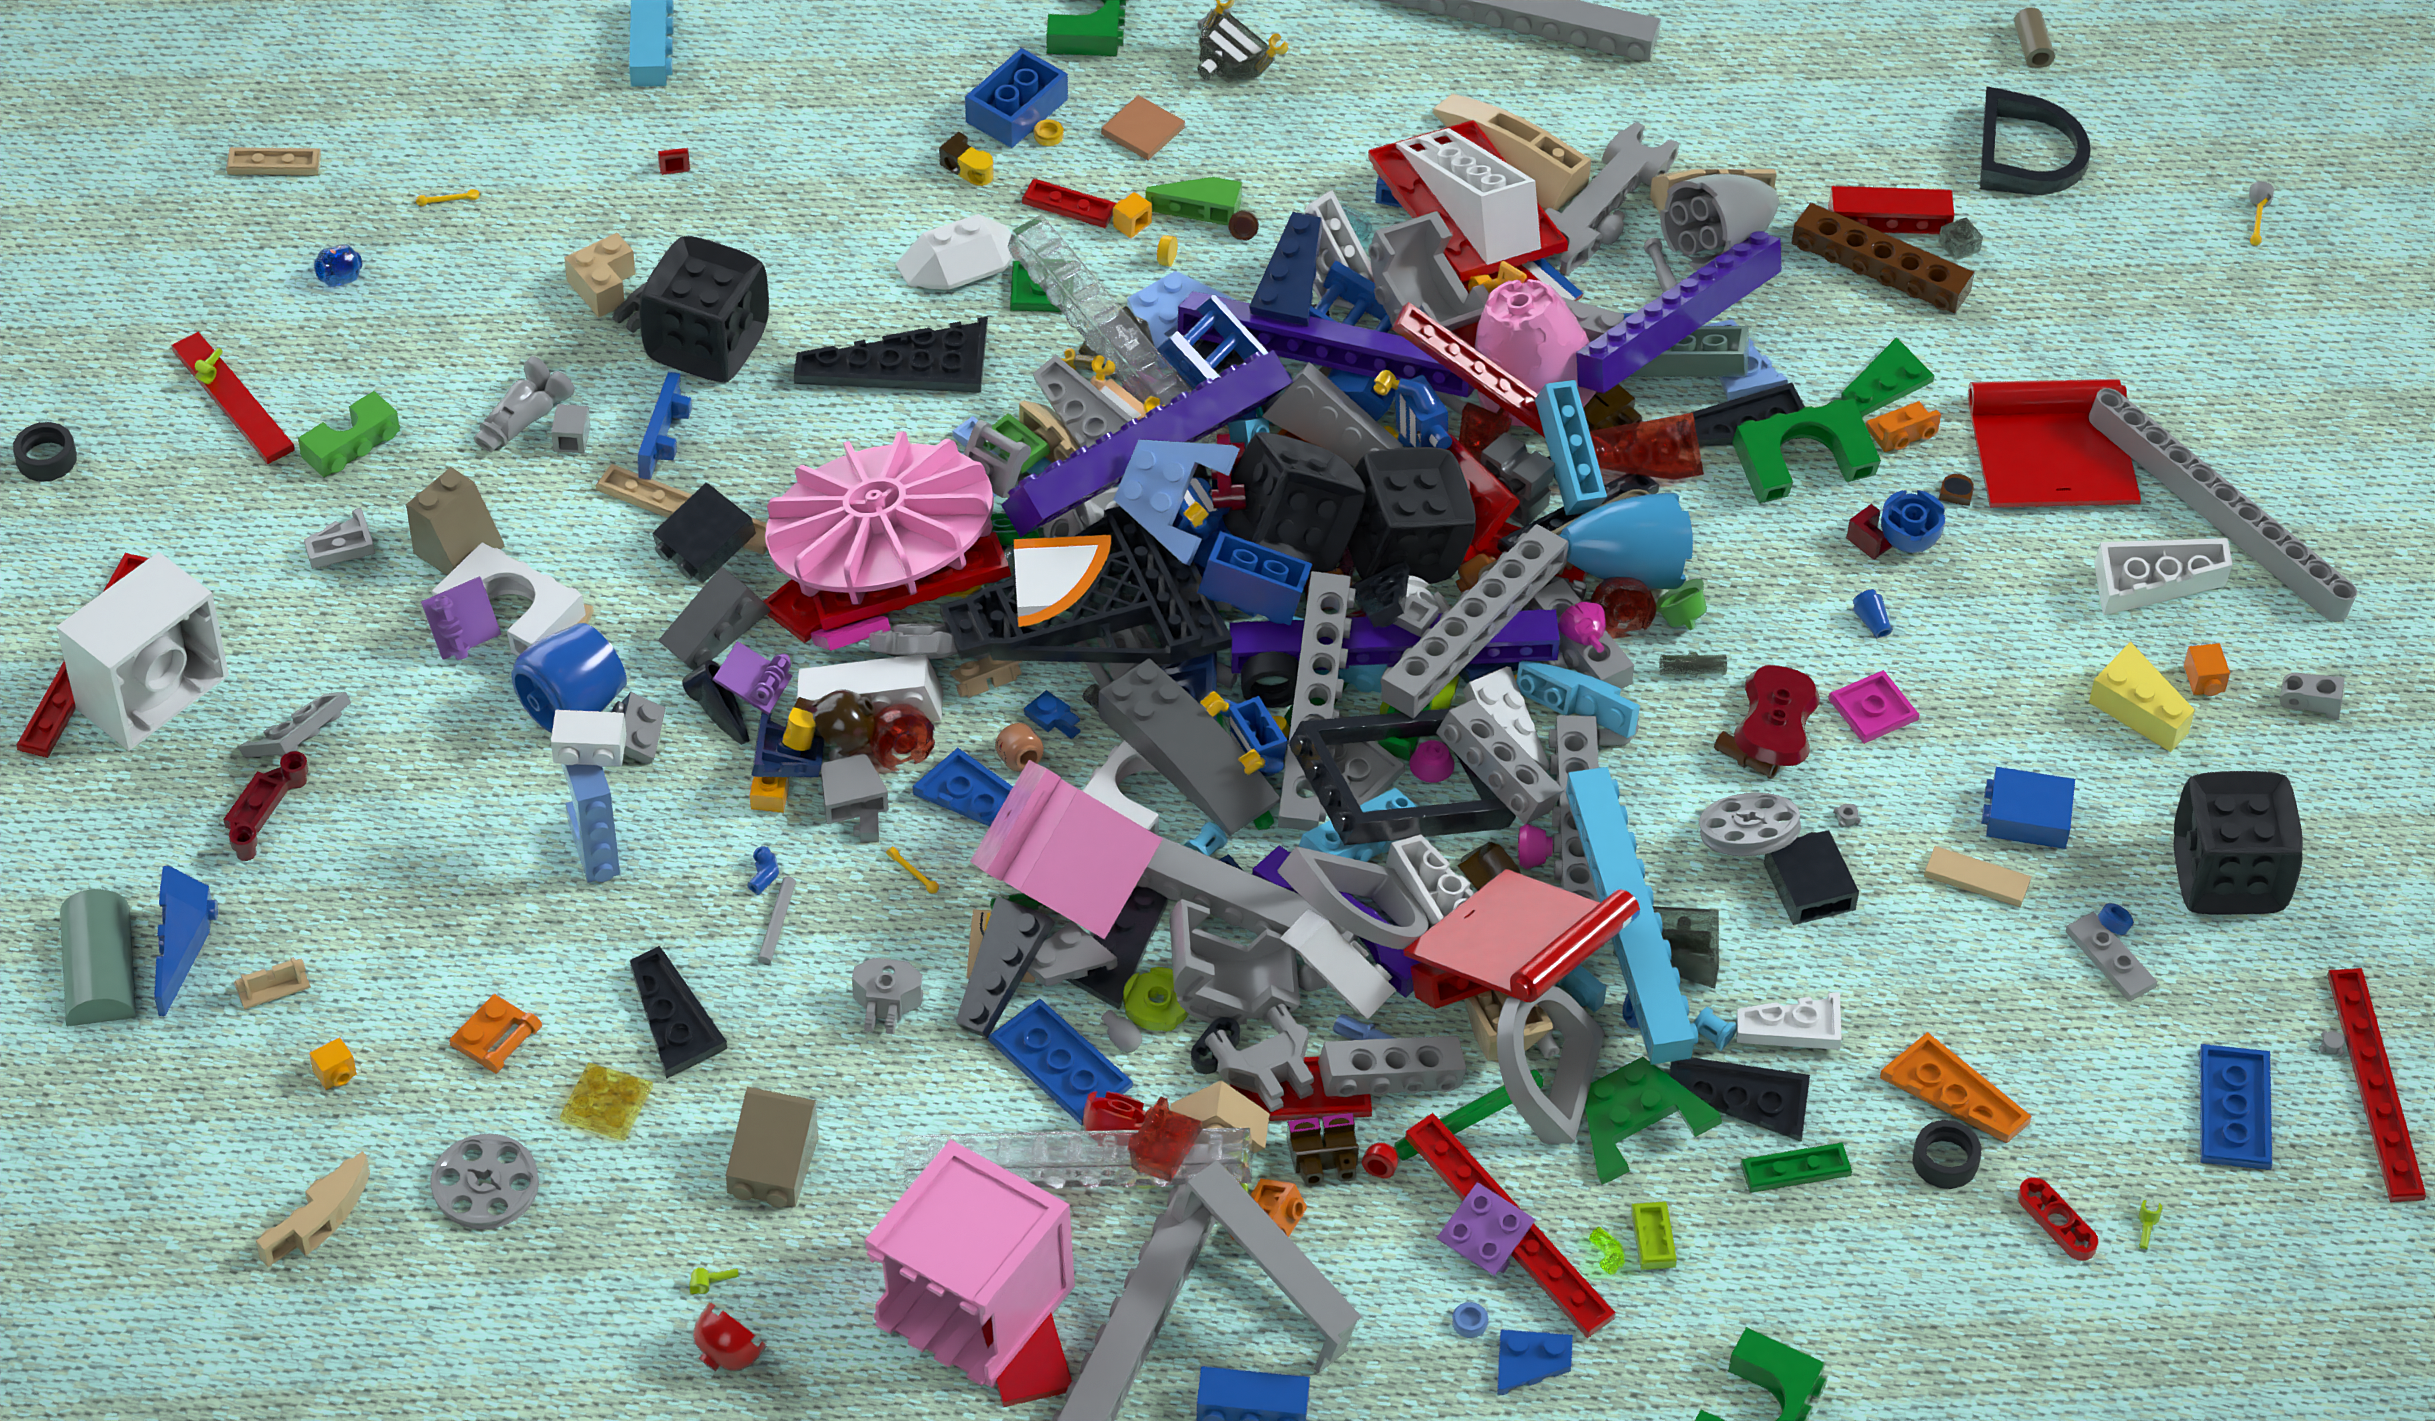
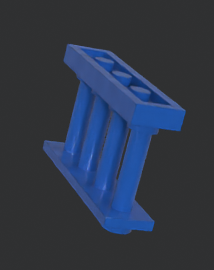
(1355, 289)
(1190, 364)

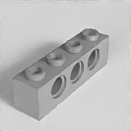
(1609, 666)
(1499, 761)
(1392, 1065)

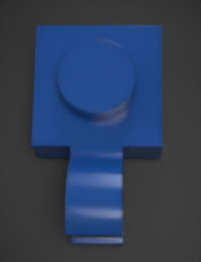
(1052, 712)

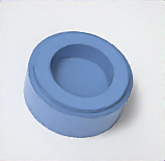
(1470, 1320)

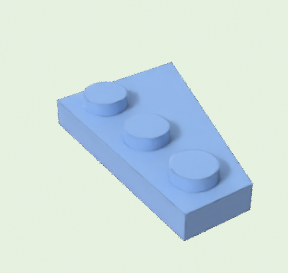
(1759, 376)

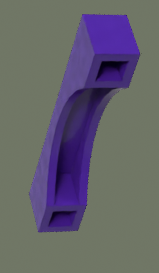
(1389, 958)

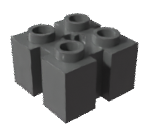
(1522, 474)

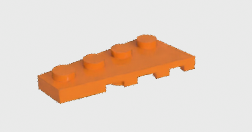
(1950, 1084)

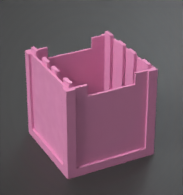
(969, 1248)

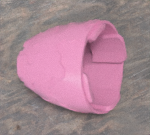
(1530, 337)

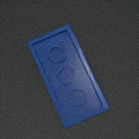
(1058, 1058)
(2235, 1107)

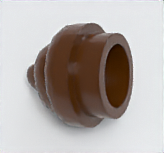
(1243, 225)

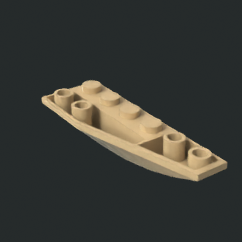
(1554, 165)

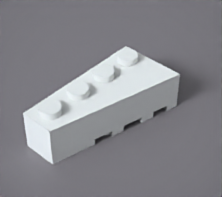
(2158, 570)
(882, 681)
(1428, 877)

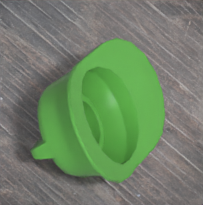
(1683, 604)

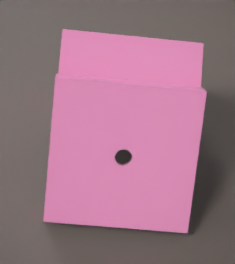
(1066, 849)

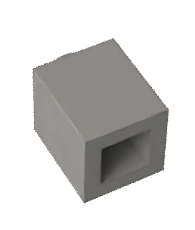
(570, 428)

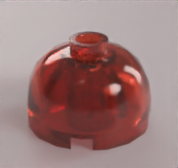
(1625, 602)
(904, 730)

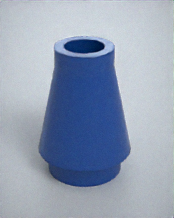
(1872, 611)

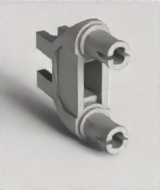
(1268, 1062)

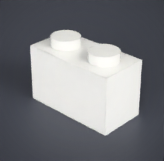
(588, 738)

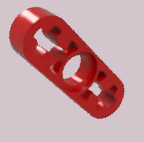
(2057, 1205)

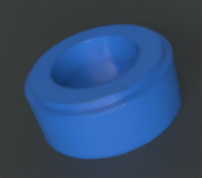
(2115, 918)

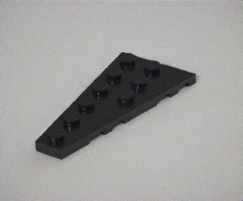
(905, 360)

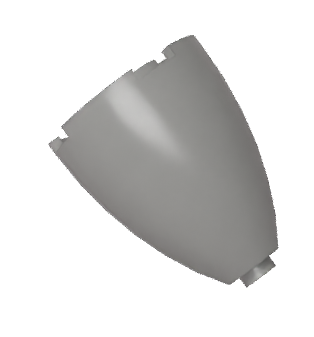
(1715, 213)

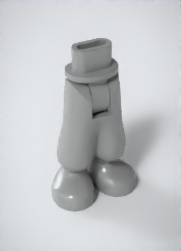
(523, 404)

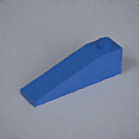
(185, 926)

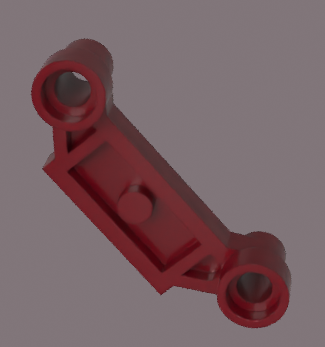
(1227, 493)
(260, 801)

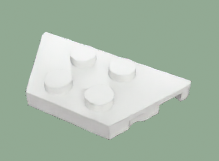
(1503, 701)

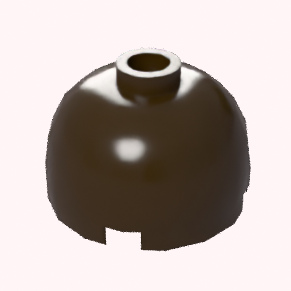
(845, 720)

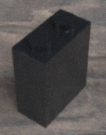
(703, 533)
(1812, 878)

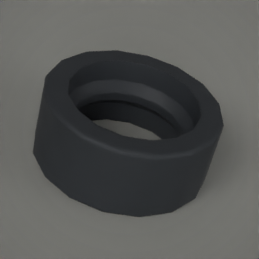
(50, 468)
(1268, 665)
(1940, 1175)

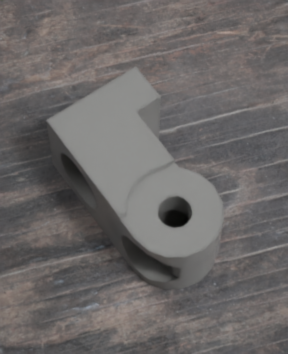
(2313, 693)

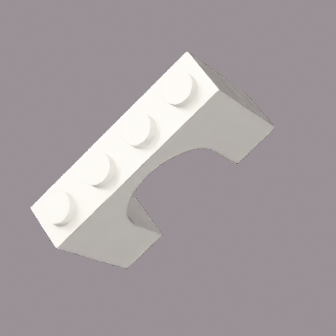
(553, 604)
(1105, 780)

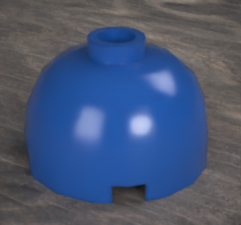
(1912, 521)

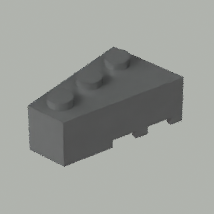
(713, 620)

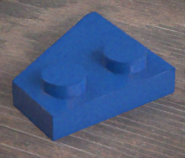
(1531, 1357)

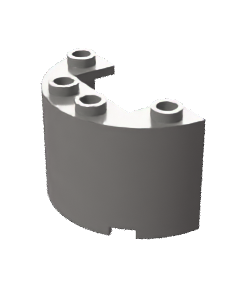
(1413, 269)
(1227, 978)

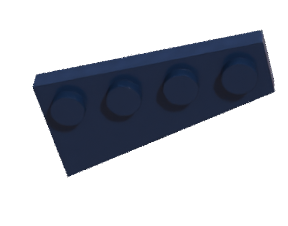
(1289, 277)

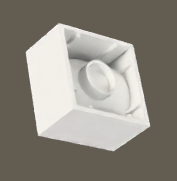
(143, 650)

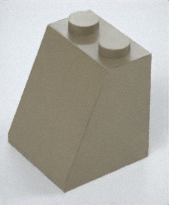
(450, 521)
(772, 1147)

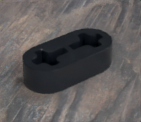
(1200, 1048)

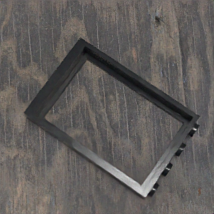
(1362, 827)

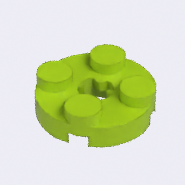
(1143, 1011)

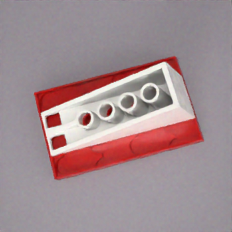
(1476, 192)

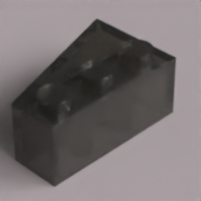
(1692, 941)

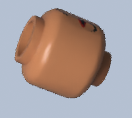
(1018, 745)

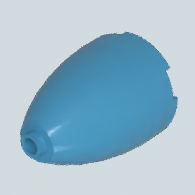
(1633, 538)

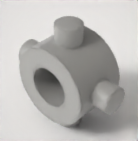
(1847, 815)
(2332, 1043)

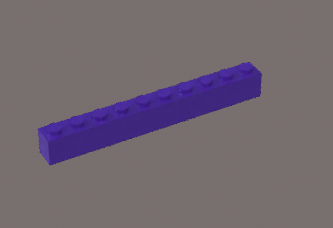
(1678, 312)
(1331, 345)
(1526, 637)

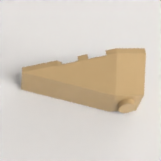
(1662, 183)
(1049, 427)

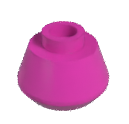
(1432, 762)
(1533, 846)

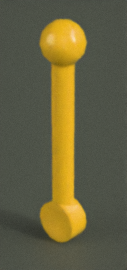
(472, 194)
(931, 886)

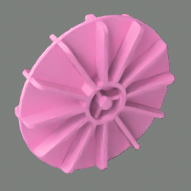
(879, 517)

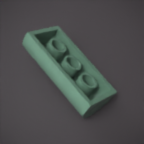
(1703, 353)
(97, 958)

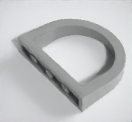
(1320, 877)
(1559, 1116)

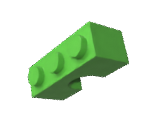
(331, 449)

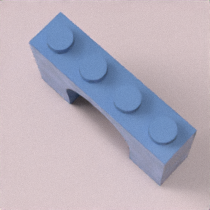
(592, 821)

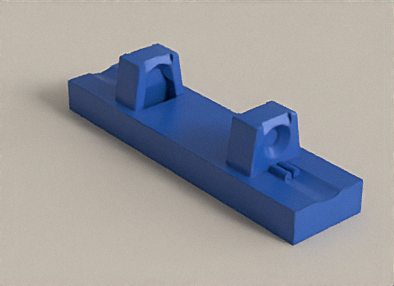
(655, 442)

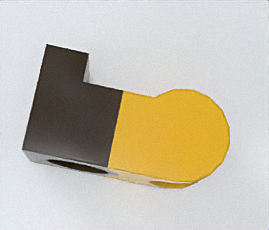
(966, 161)
(801, 726)

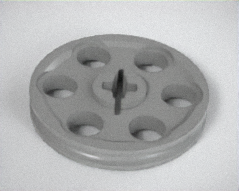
(1750, 824)
(485, 1195)

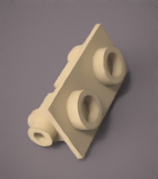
(974, 675)
(272, 984)

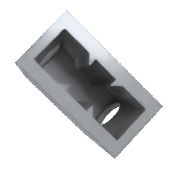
(851, 786)

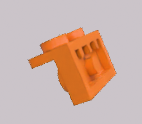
(1904, 426)
(1281, 1202)

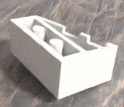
(1340, 962)

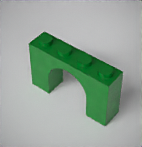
(1089, 33)
(1834, 425)
(1779, 1369)

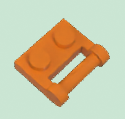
(488, 1026)

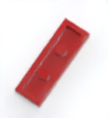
(1069, 203)

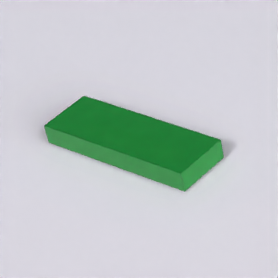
(1796, 1167)

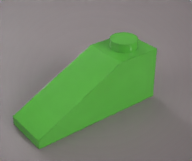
(1197, 199)

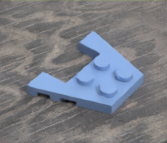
(1160, 303)
(1157, 485)

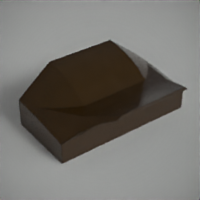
(1485, 864)

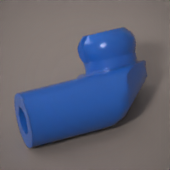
(767, 870)

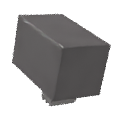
(869, 826)

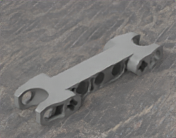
(1626, 168)

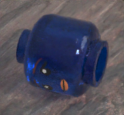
(337, 265)

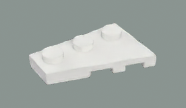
(1794, 1025)

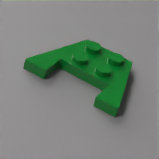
(1631, 1102)

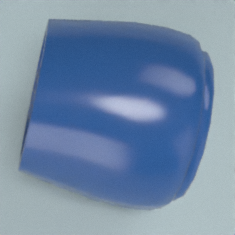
(568, 672)

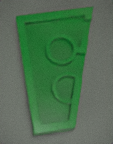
(1888, 378)

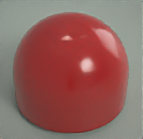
(1380, 1160)

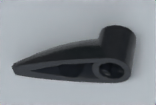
(716, 700)

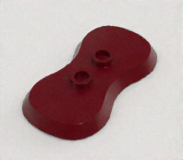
(1777, 715)

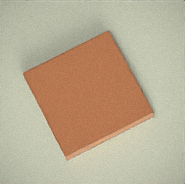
(1143, 127)

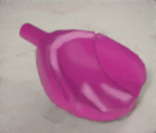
(1584, 624)

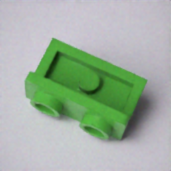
(1018, 432)

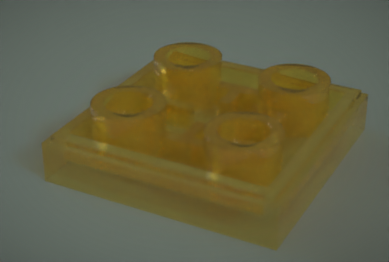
(606, 1101)

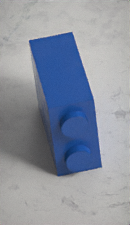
(2029, 807)

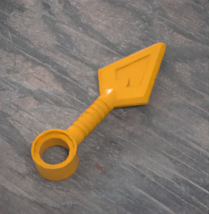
(1506, 273)

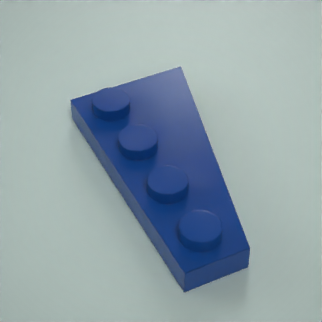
(964, 787)

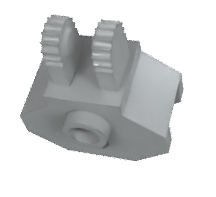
(885, 993)

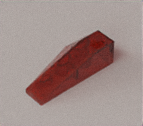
(1651, 448)

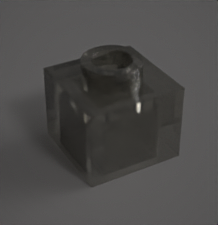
(1960, 239)

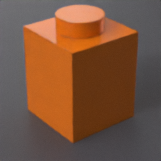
(2206, 669)

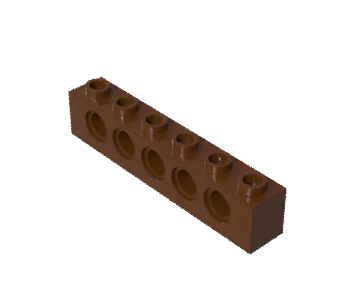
(1882, 258)

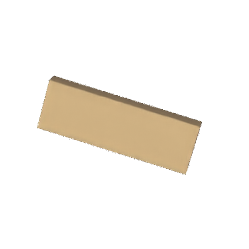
(273, 161)
(1977, 876)

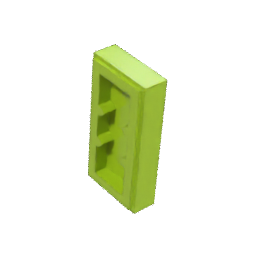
(1653, 1235)

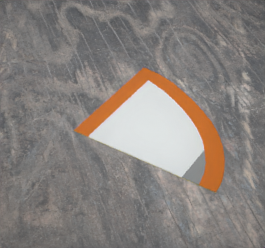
(1055, 573)

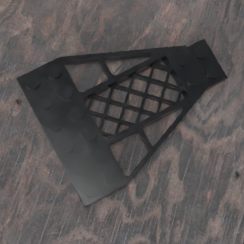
(1164, 598)

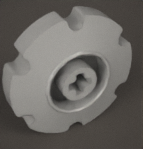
(914, 640)

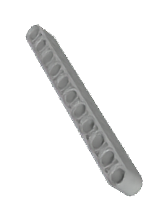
(2223, 505)

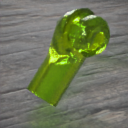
(1612, 1250)

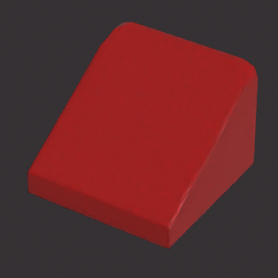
(673, 161)

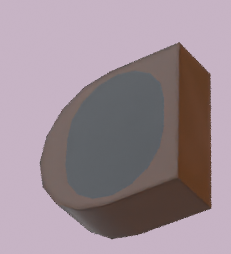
(1957, 489)

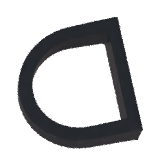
(2019, 180)

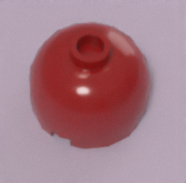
(1112, 1113)
(724, 1341)

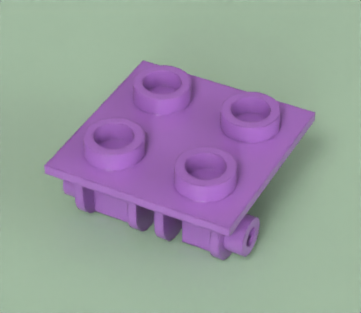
(461, 618)
(754, 676)
(1486, 1229)

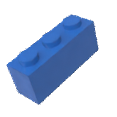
(1251, 1396)

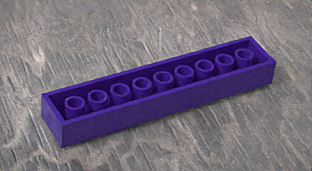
(1185, 419)

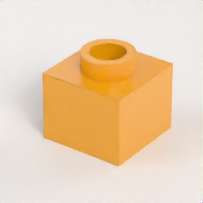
(1132, 214)
(769, 793)
(333, 1064)

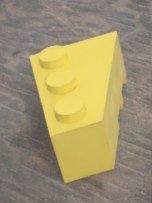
(2142, 699)

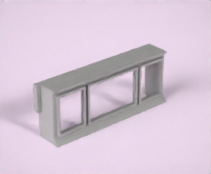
(1274, 1254)

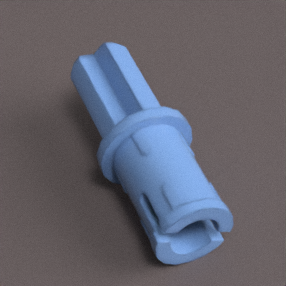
(1357, 1030)

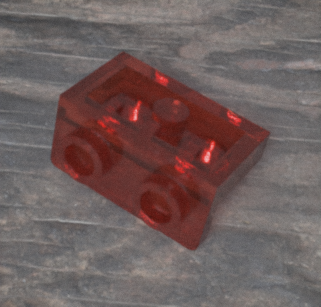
(1482, 427)
(1162, 1141)

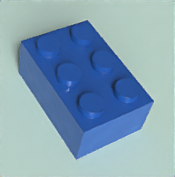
(1016, 97)
(1254, 578)

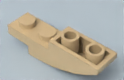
(328, 1206)

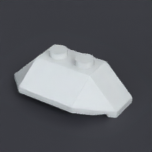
(1336, 243)
(956, 254)

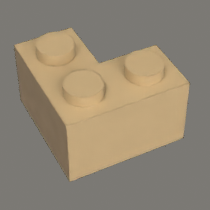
(599, 273)
(1225, 1108)

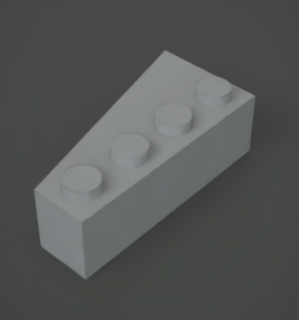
(1327, 417)

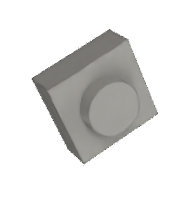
(1417, 615)

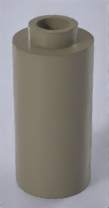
(2034, 38)

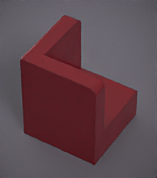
(1865, 534)

